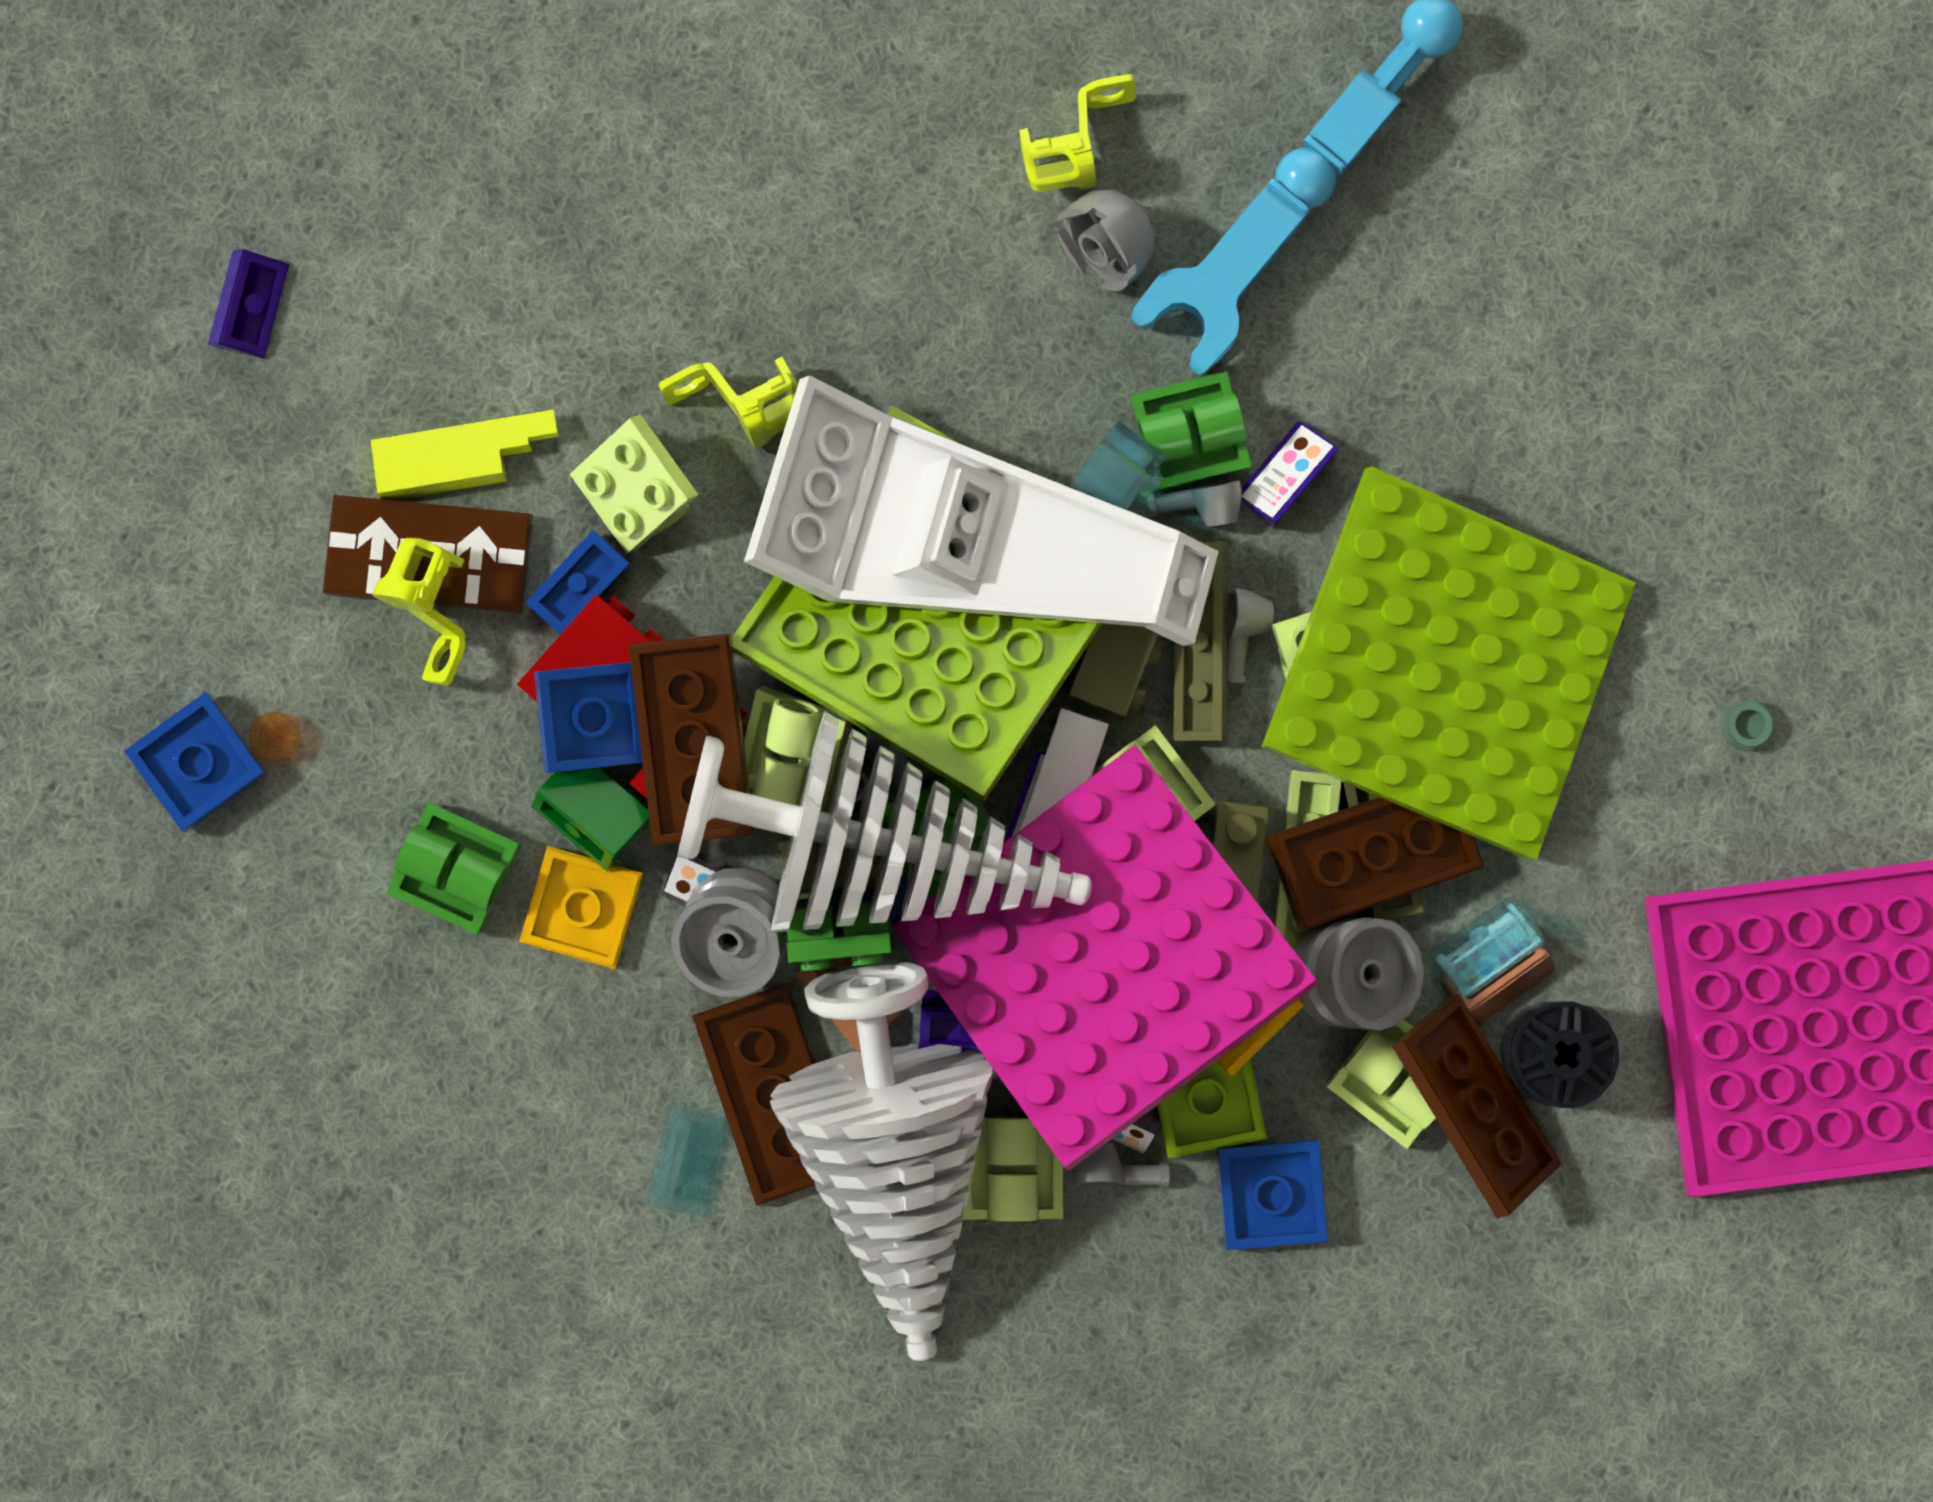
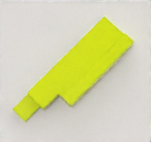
(455, 455)

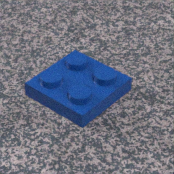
(587, 717)
(195, 762)
(1272, 1194)

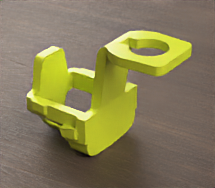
(1080, 169)
(758, 422)
(418, 598)

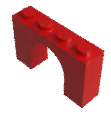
(595, 637)

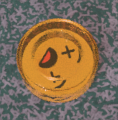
(275, 737)

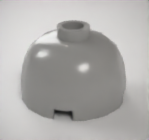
(1105, 228)

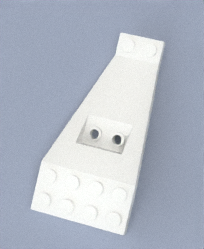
(871, 504)

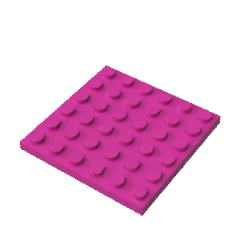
(1115, 998)
(1798, 1026)

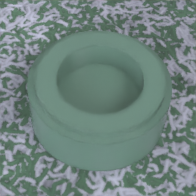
(1748, 725)

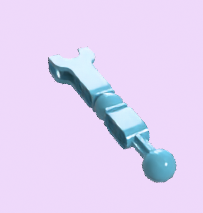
(1301, 182)

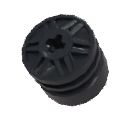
(1530, 1051)

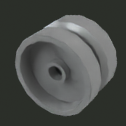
(726, 933)
(1364, 971)

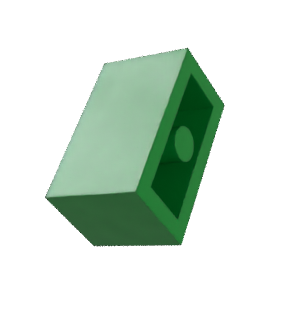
(593, 812)

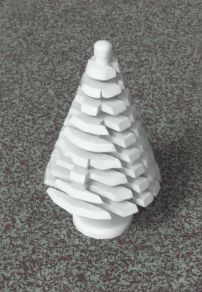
(867, 838)
(890, 1142)

